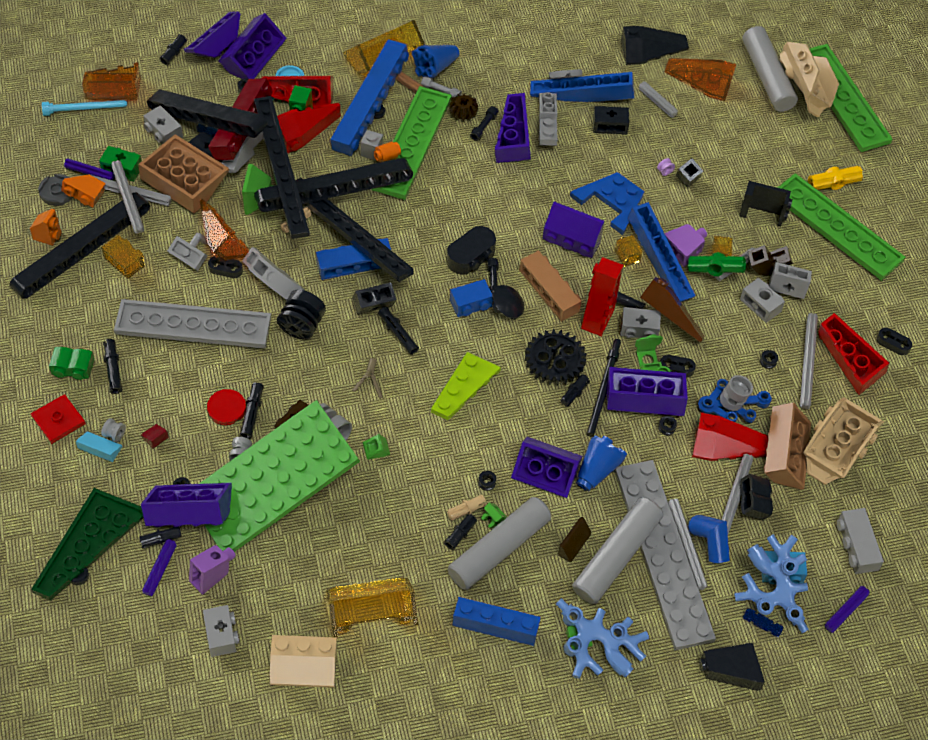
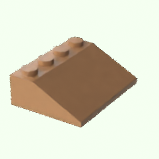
(182, 172)

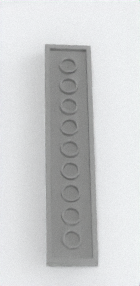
(667, 561)

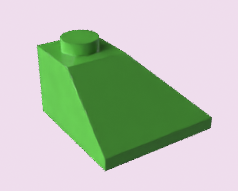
(254, 180)

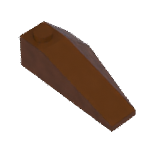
(664, 300)

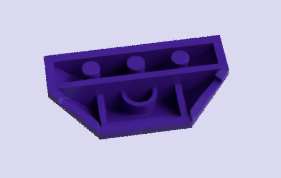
(217, 37)

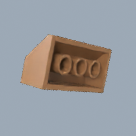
(786, 443)

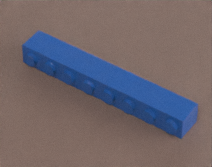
(369, 97)

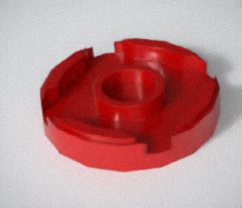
(226, 407)

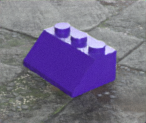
(573, 230)
(546, 466)

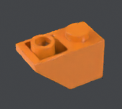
(84, 188)
(46, 228)

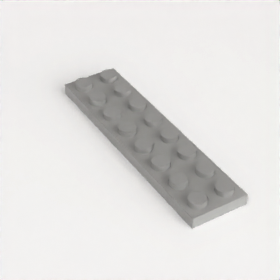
(193, 323)

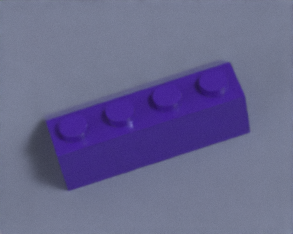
(253, 48)
(647, 391)
(187, 504)

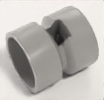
(736, 393)

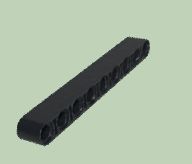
(209, 113)
(339, 183)
(75, 248)

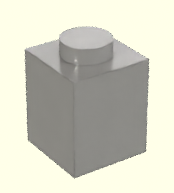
(369, 142)

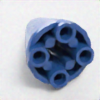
(433, 59)
(599, 462)

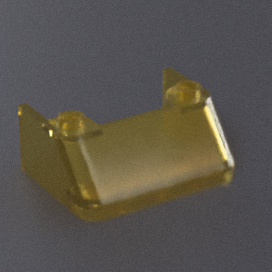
(365, 54)
(371, 602)

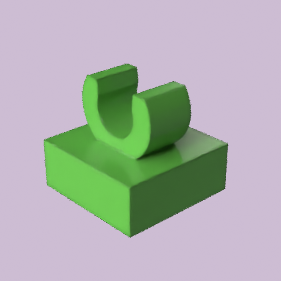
(495, 513)

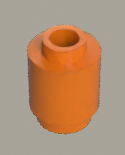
(387, 151)

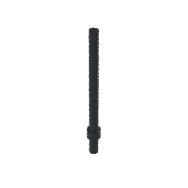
(613, 356)

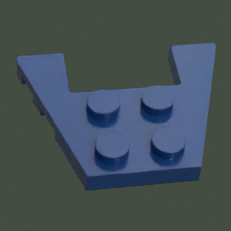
(615, 192)

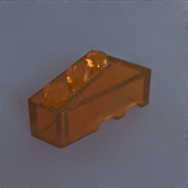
(112, 84)

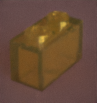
(123, 256)

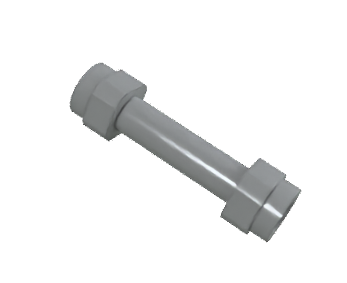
(428, 83)

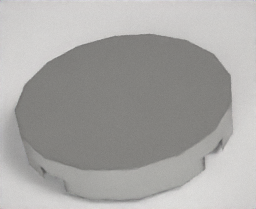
(565, 74)

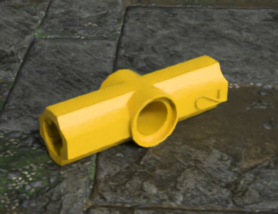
(836, 178)

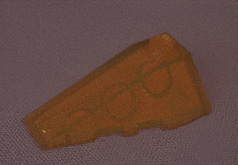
(708, 75)
(220, 236)

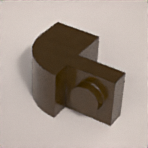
(764, 261)

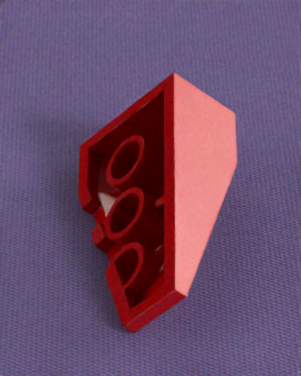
(303, 126)

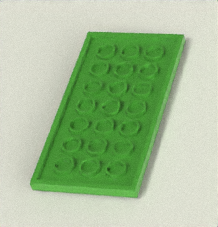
(280, 474)

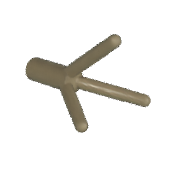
(369, 373)

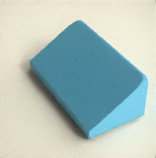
(98, 446)

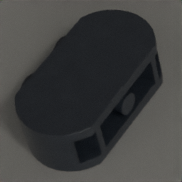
(471, 250)

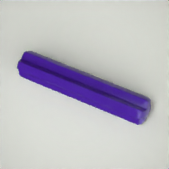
(88, 169)
(159, 567)
(847, 609)

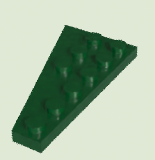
(90, 535)

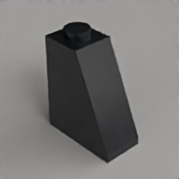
(733, 666)

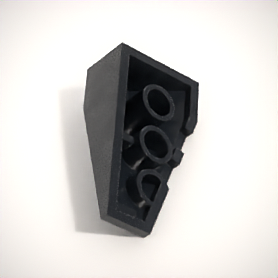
(646, 43)

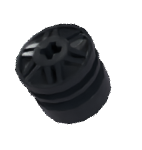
(301, 314)

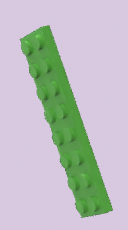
(853, 108)
(417, 134)
(842, 228)

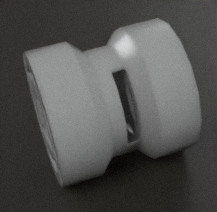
(239, 445)

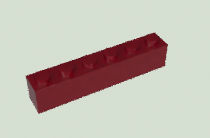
(227, 144)

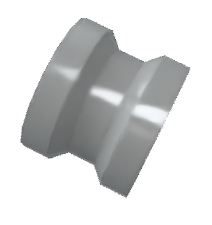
(113, 430)

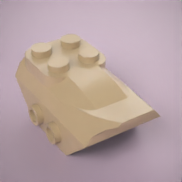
(811, 75)
(840, 440)

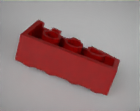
(602, 296)
(852, 353)

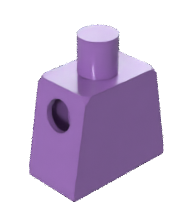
(686, 242)
(209, 567)

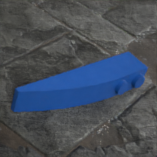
(588, 88)
(659, 250)

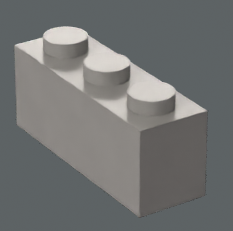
(859, 541)

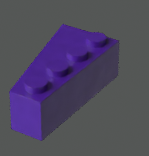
(513, 135)

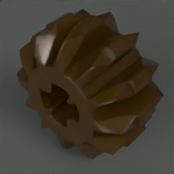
(463, 107)

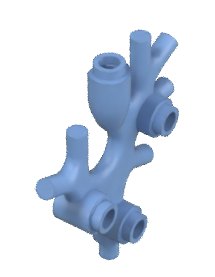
(785, 588)
(594, 630)

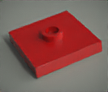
(58, 419)

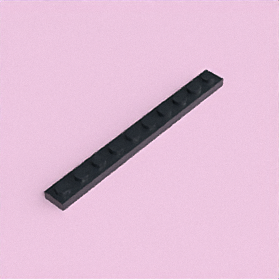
(282, 169)
(361, 239)

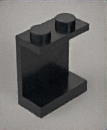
(766, 199)

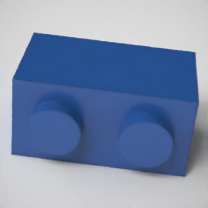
(471, 298)

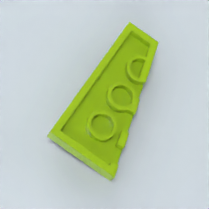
(464, 383)

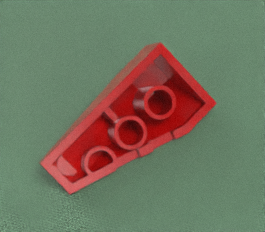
(320, 84)
(723, 438)

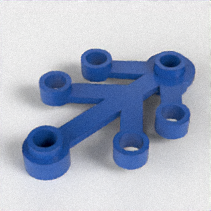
(715, 404)

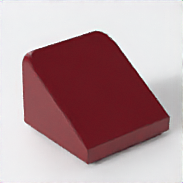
(155, 435)

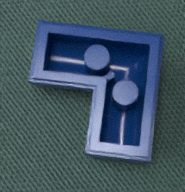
(716, 534)

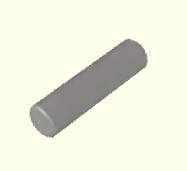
(769, 69)
(499, 543)
(617, 550)

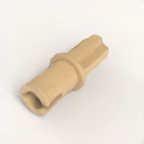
(466, 507)

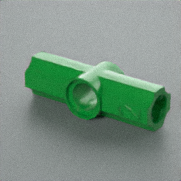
(717, 264)

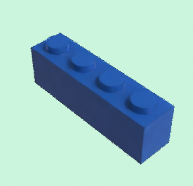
(345, 261)
(496, 621)

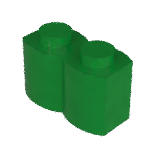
(71, 363)

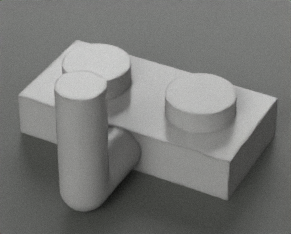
(188, 252)

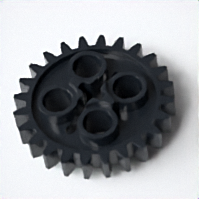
(540, 350)

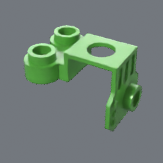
(647, 346)

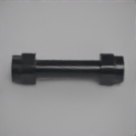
(477, 132)
(493, 267)

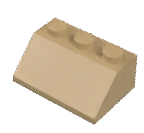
(303, 661)

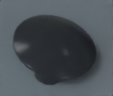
(508, 302)

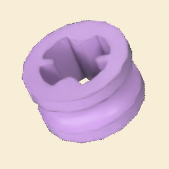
(666, 167)

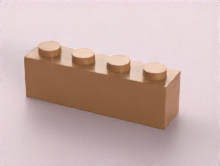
(550, 285)

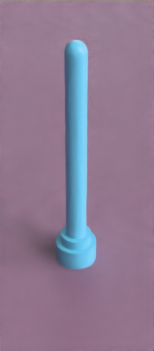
(49, 108)

